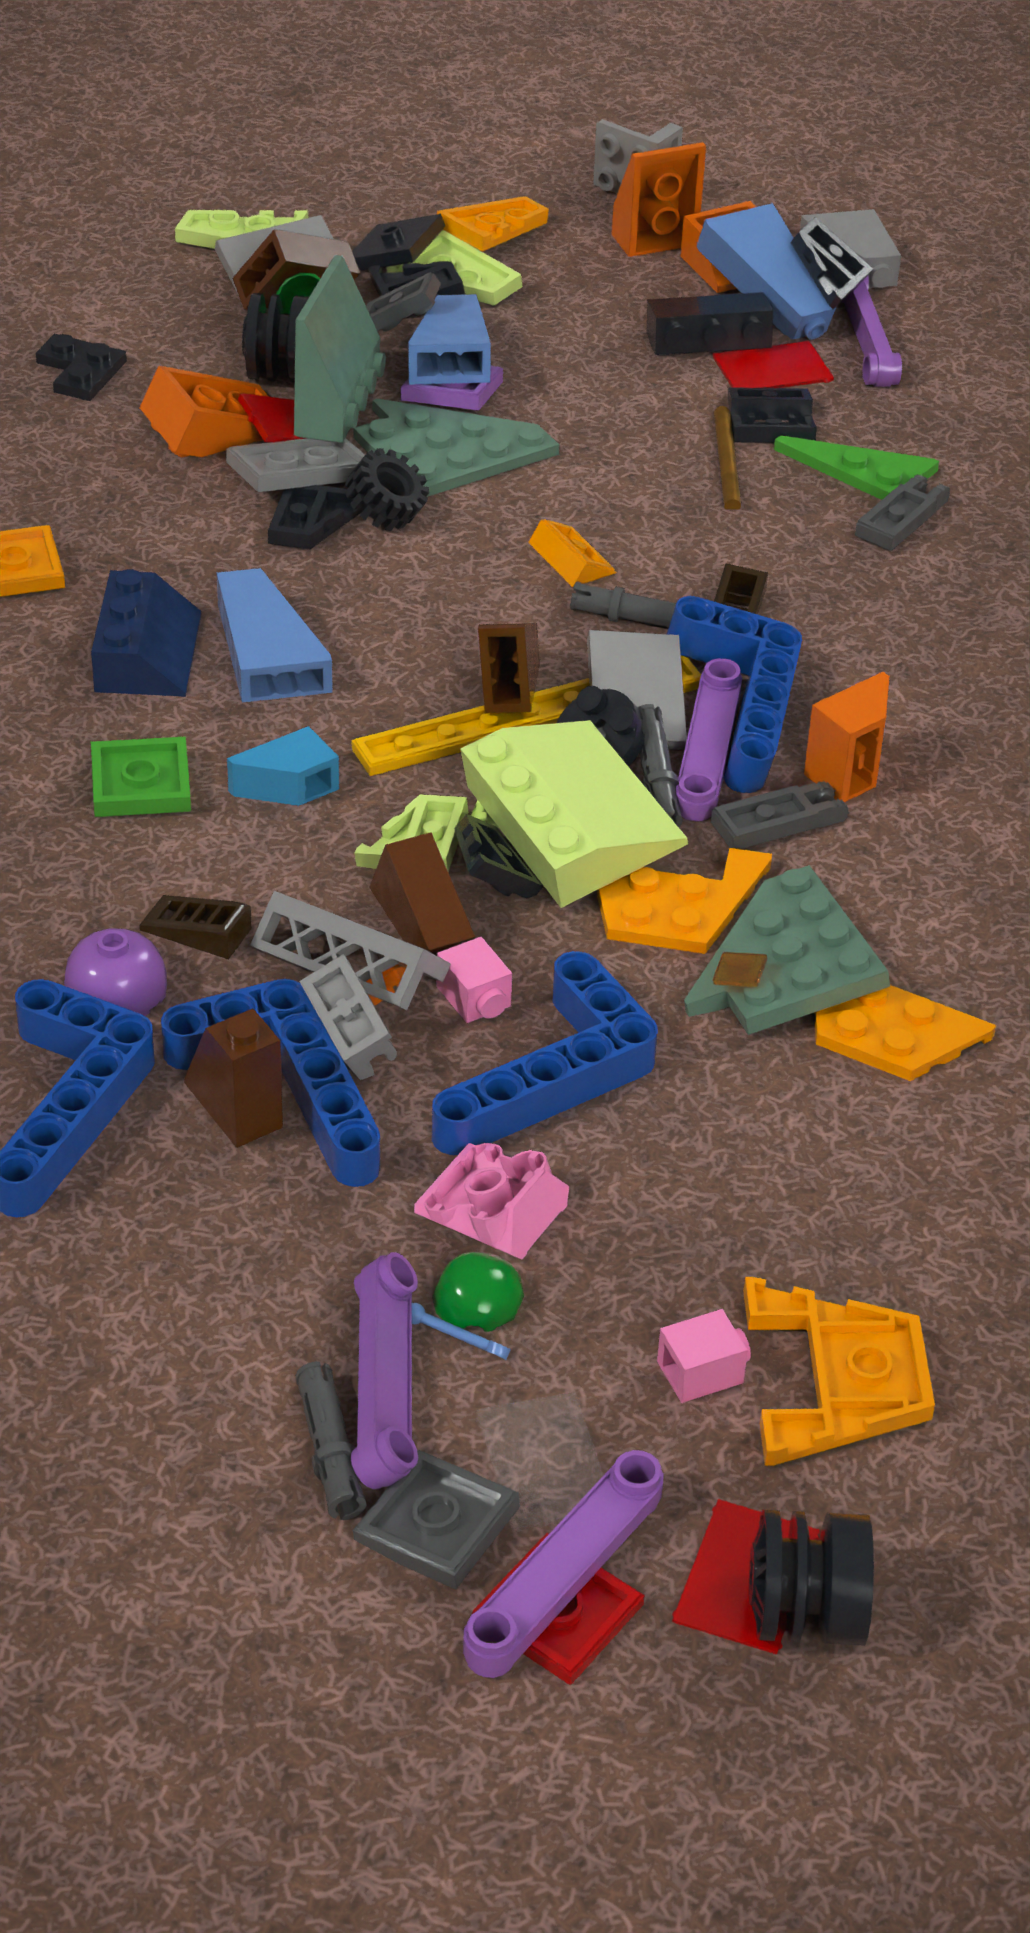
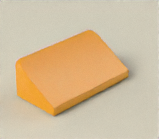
(569, 553)

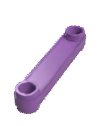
(880, 364)
(709, 739)
(385, 1372)
(562, 1564)

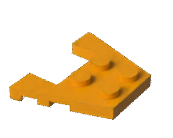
(679, 908)
(864, 1366)

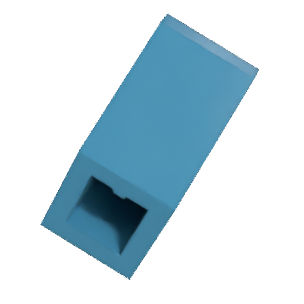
(285, 770)

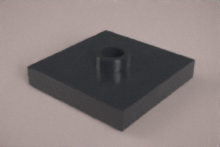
(397, 241)

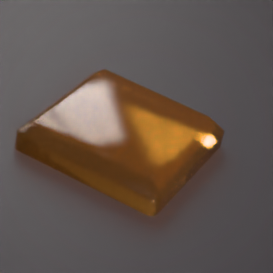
(740, 969)

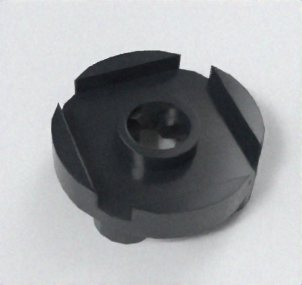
(614, 713)

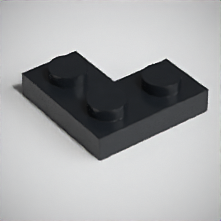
(84, 363)

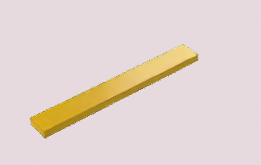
(449, 733)

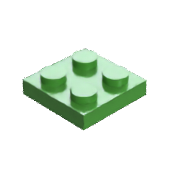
(140, 776)

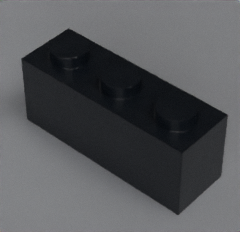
(709, 323)

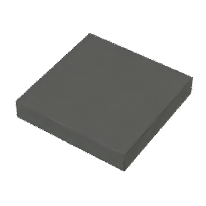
(437, 1519)

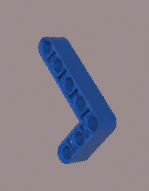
(762, 650)
(611, 1049)
(112, 1059)
(308, 1062)

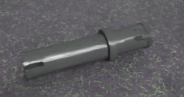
(621, 605)
(656, 764)
(330, 1441)

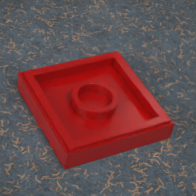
(583, 1625)

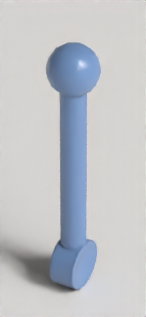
(420, 1316)

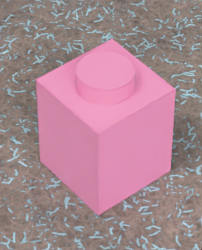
(476, 980)
(703, 1355)

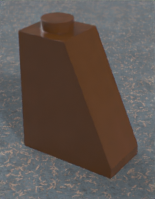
(285, 255)
(509, 666)
(420, 895)
(239, 1077)

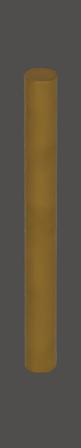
(727, 458)

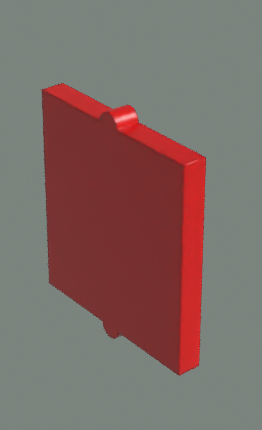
(270, 416)

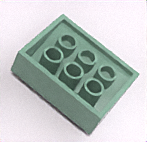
(334, 357)

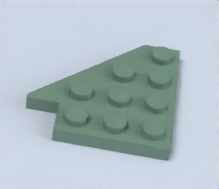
(453, 445)
(811, 956)

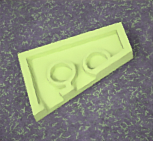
(207, 226)
(477, 270)

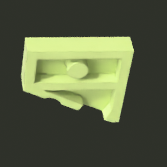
(421, 816)

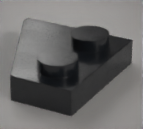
(829, 262)
(444, 271)
(309, 515)
(494, 859)

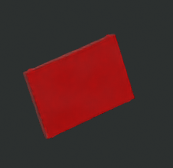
(774, 367)
(718, 1583)

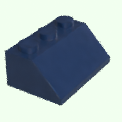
(144, 637)

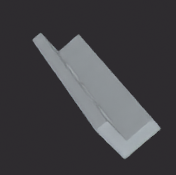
(354, 937)

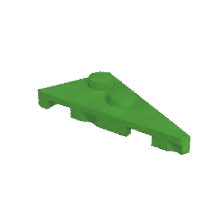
(863, 468)

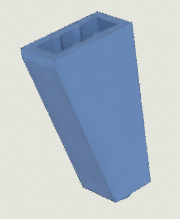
(757, 256)
(450, 343)
(269, 641)

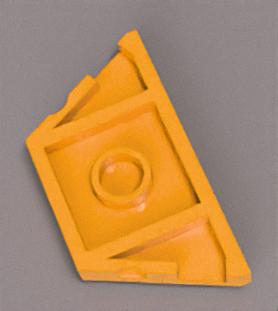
(899, 1031)

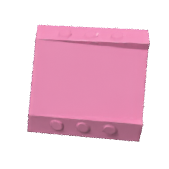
(496, 1197)

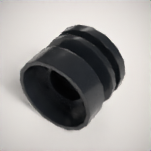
(270, 336)
(813, 1577)

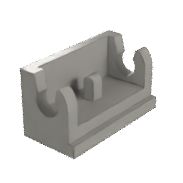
(349, 1015)

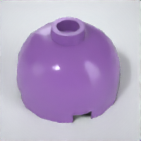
(118, 969)

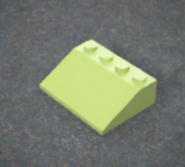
(568, 805)

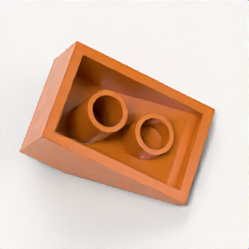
(656, 196)
(199, 411)

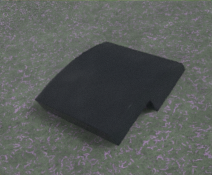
(774, 407)

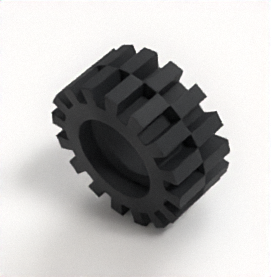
(385, 470)

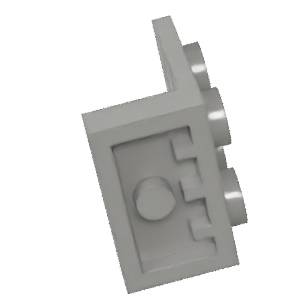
(617, 144)

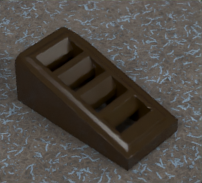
(744, 582)
(220, 935)

